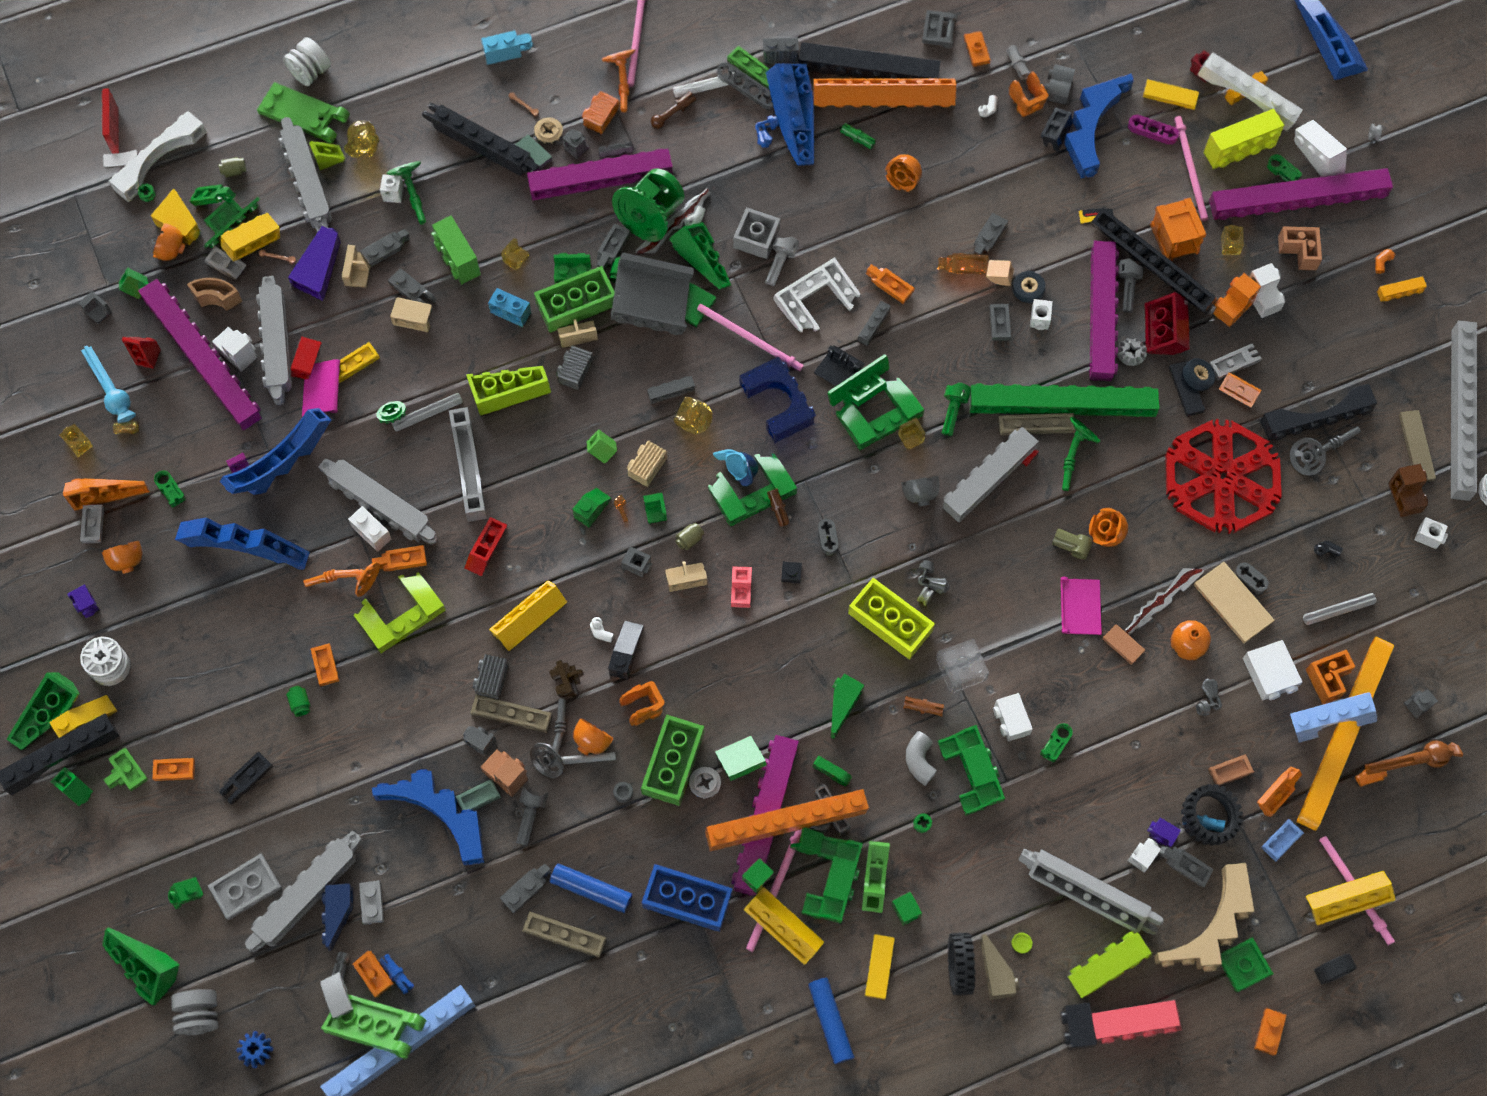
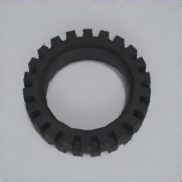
(1194, 824)
(961, 963)

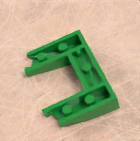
(868, 433)
(737, 509)

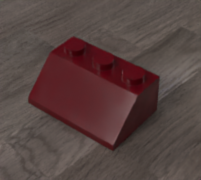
(1167, 325)

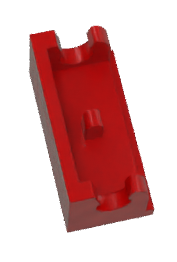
(305, 358)

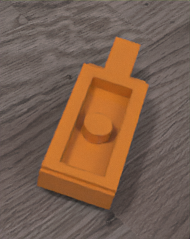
(890, 283)
(402, 558)
(1279, 791)

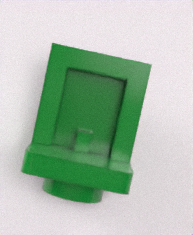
(184, 892)

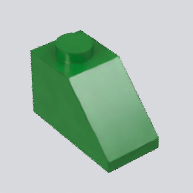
(590, 506)
(72, 786)

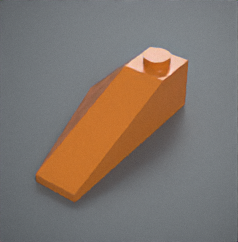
(100, 491)

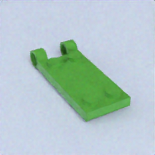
(302, 110)
(373, 1026)

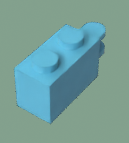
(505, 46)

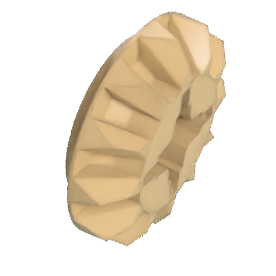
(548, 123)

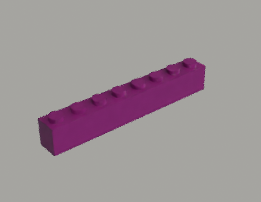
(597, 174)
(1103, 311)
(770, 798)

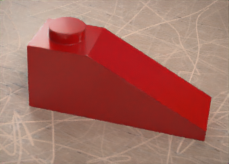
(142, 350)
(485, 546)

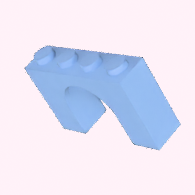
(1356, 708)

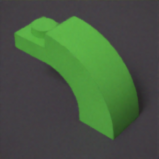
(875, 876)

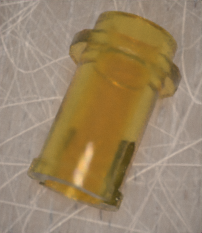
(126, 427)

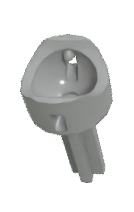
(784, 248)

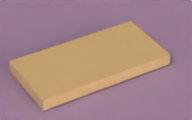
(1234, 602)

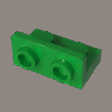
(570, 265)

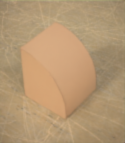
(1000, 272)

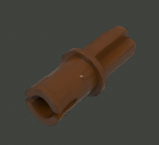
(778, 507)

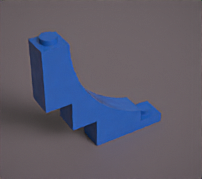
(1096, 103)
(232, 536)

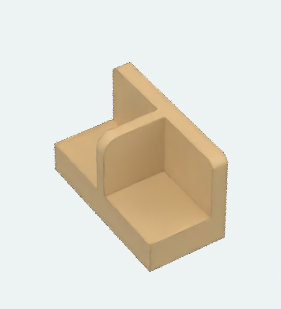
(355, 268)
(411, 314)
(577, 333)
(686, 576)

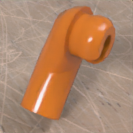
(1385, 255)

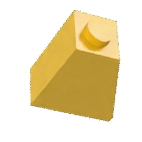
(175, 213)

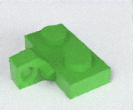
(125, 771)

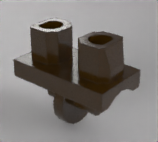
(569, 676)

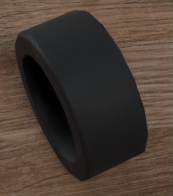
(1335, 968)

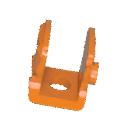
(1024, 106)
(648, 689)

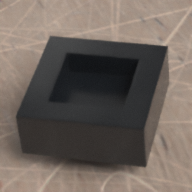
(791, 572)

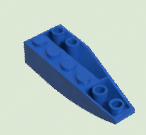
(1332, 40)
(794, 109)

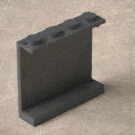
(651, 293)

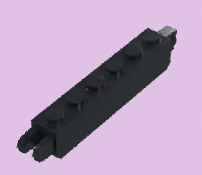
(480, 139)

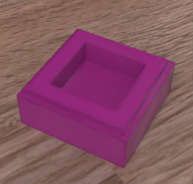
(237, 463)

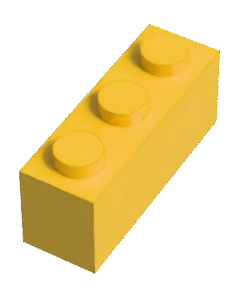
(250, 236)

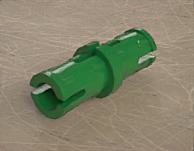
(858, 136)

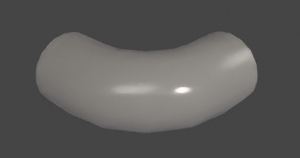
(916, 758)

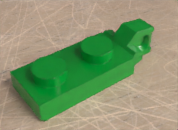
(211, 195)

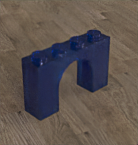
(775, 375)

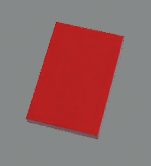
(110, 121)

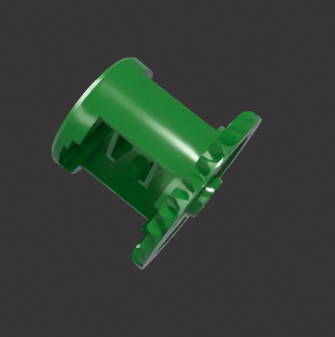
(642, 199)

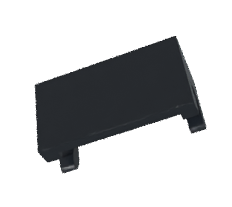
(1057, 128)

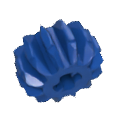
(248, 1056)

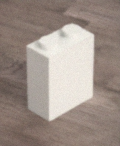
(1272, 670)

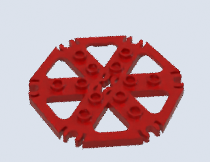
(1225, 488)

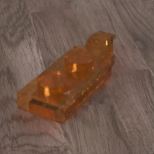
(964, 263)

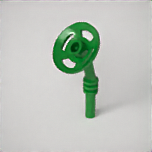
(405, 173)
(1082, 432)

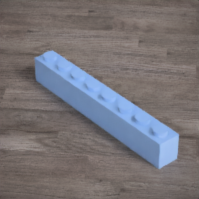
(378, 1061)

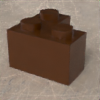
(1407, 489)

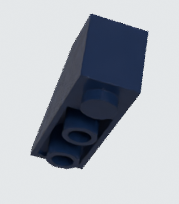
(338, 907)

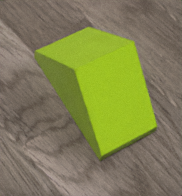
(326, 154)

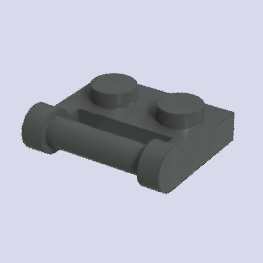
(933, 28)

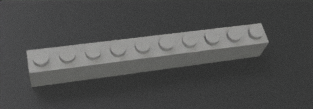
(1464, 410)

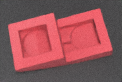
(741, 587)

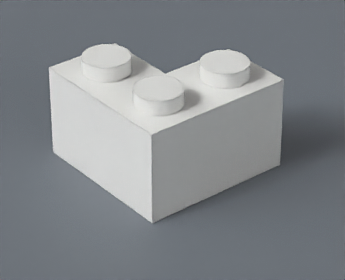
(1269, 298)
(235, 348)

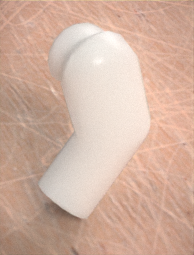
(986, 111)
(695, 218)
(598, 630)

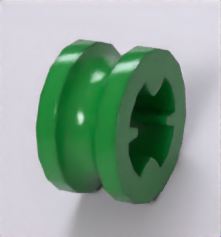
(146, 187)
(919, 828)

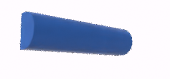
(590, 888)
(830, 1020)

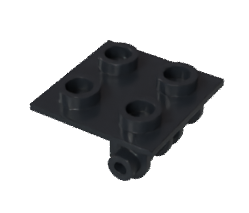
(838, 366)

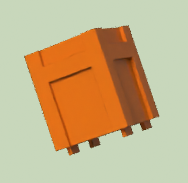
(1178, 229)

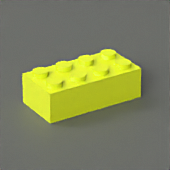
(1243, 139)
(891, 618)

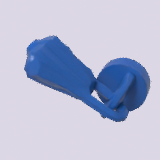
(764, 138)

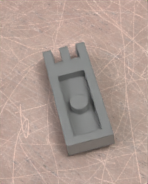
(1235, 361)

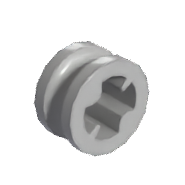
(1375, 132)
(925, 596)

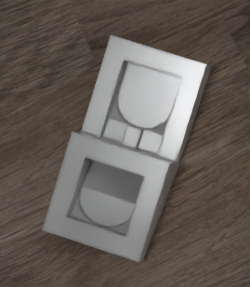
(222, 262)
(336, 995)

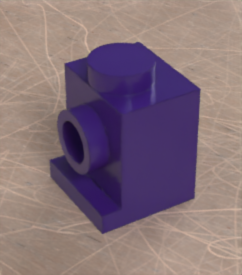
(83, 601)
(1163, 832)

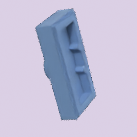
(1282, 840)

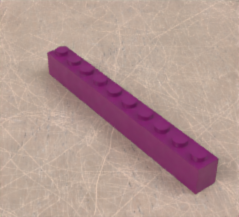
(1300, 194)
(200, 355)

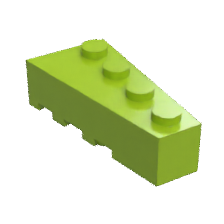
(507, 388)
(1110, 964)

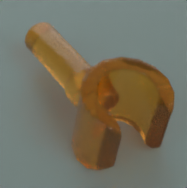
(618, 503)

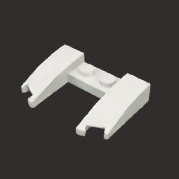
(828, 274)

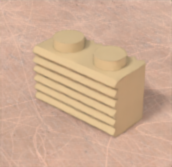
(647, 463)

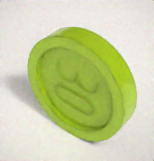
(1021, 943)

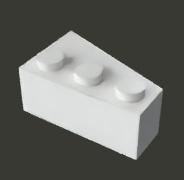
(1321, 149)

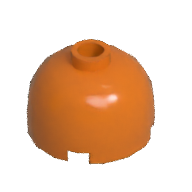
(904, 172)
(169, 243)
(1108, 527)
(123, 557)
(1190, 640)
(590, 738)

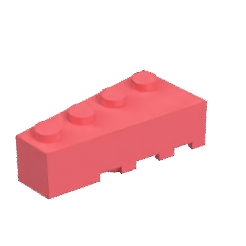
(1137, 1021)

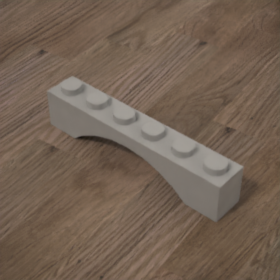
(468, 464)

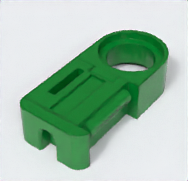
(1285, 171)
(169, 489)
(1056, 743)
(832, 771)

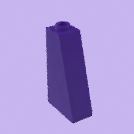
(316, 264)

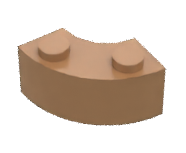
(214, 292)

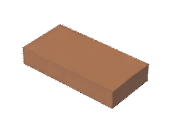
(1123, 644)
(1231, 770)

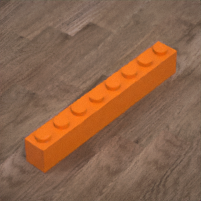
(884, 92)
(786, 820)

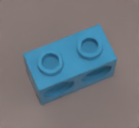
(509, 307)

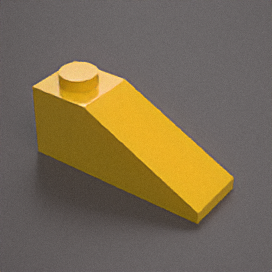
(81, 715)

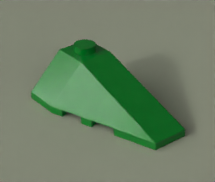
(696, 247)
(50, 700)
(146, 966)

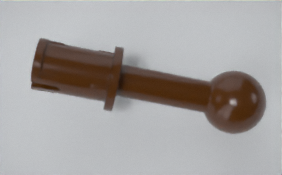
(658, 121)

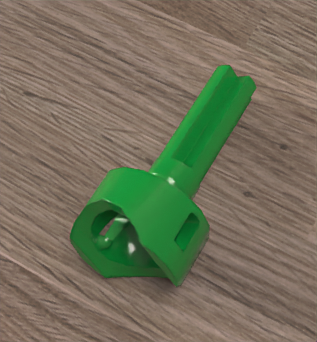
(956, 397)

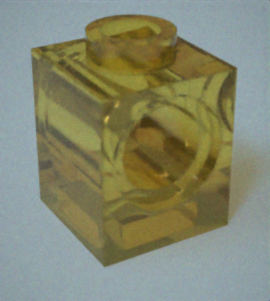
(1229, 246)
(78, 446)

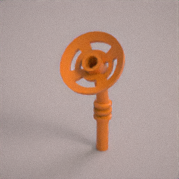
(620, 60)
(365, 577)

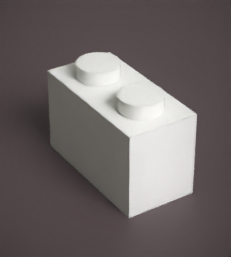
(369, 528)
(1012, 717)

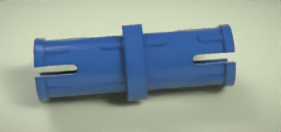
(396, 974)

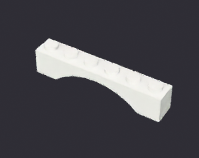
(1222, 73)
(183, 132)

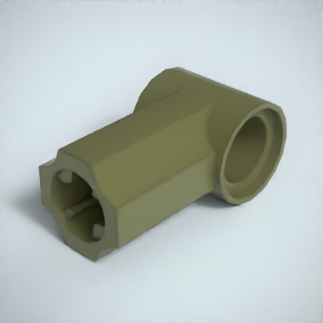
(1077, 545)

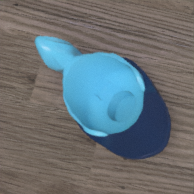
(739, 464)

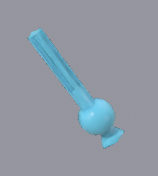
(116, 400)

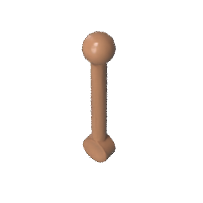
(535, 112)
(292, 260)

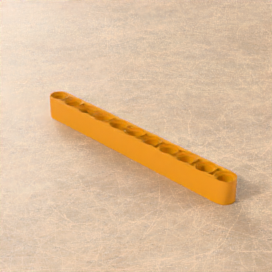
(1343, 738)

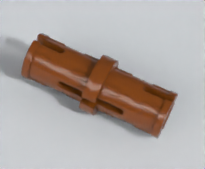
(923, 706)

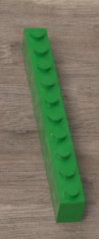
(1070, 399)

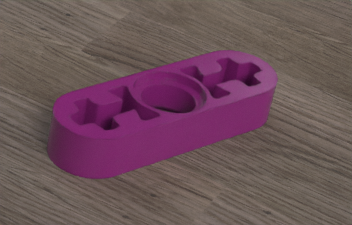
(1152, 123)

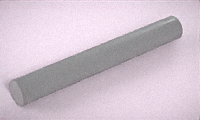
(589, 758)

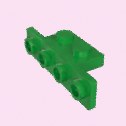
(225, 216)
(862, 384)

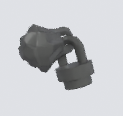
(939, 585)
(1210, 687)

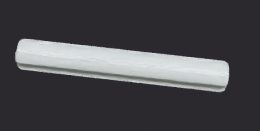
(701, 86)

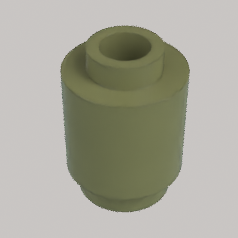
(232, 167)
(689, 536)

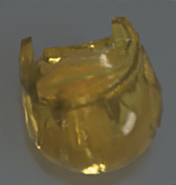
(361, 139)
(693, 416)

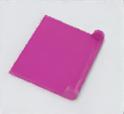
(322, 387)
(1080, 606)

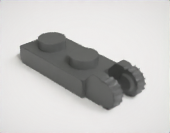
(410, 287)

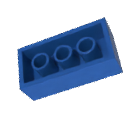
(687, 898)

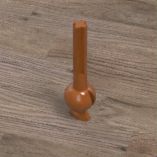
(1434, 754)

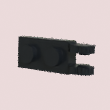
(246, 777)

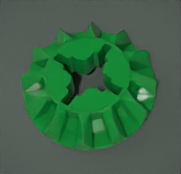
(391, 412)

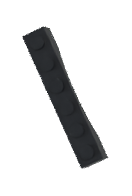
(1282, 422)
(88, 736)

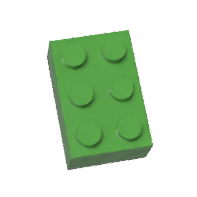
(455, 250)

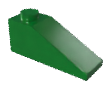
(844, 699)

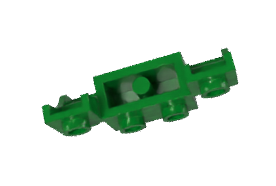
(978, 767)
(839, 882)

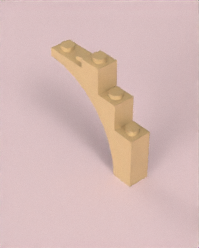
(1235, 902)

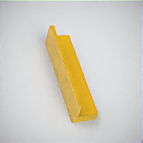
(528, 615)
(1351, 897)
(784, 925)

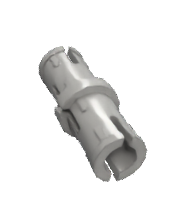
(1018, 62)

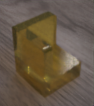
(514, 255)
(911, 433)

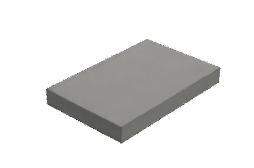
(244, 887)

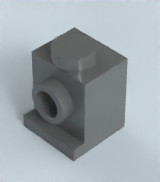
(577, 141)
(633, 557)
(1420, 703)
(479, 739)

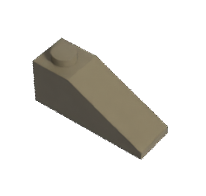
(998, 973)

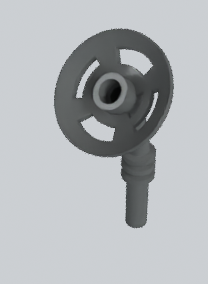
(1314, 454)
(550, 757)

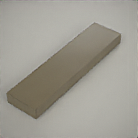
(1037, 423)
(1417, 442)
(511, 713)
(564, 934)

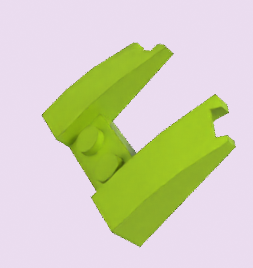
(387, 635)

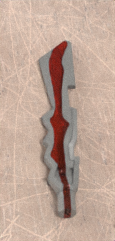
(675, 222)
(1162, 600)

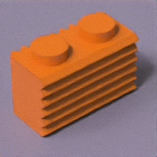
(600, 112)

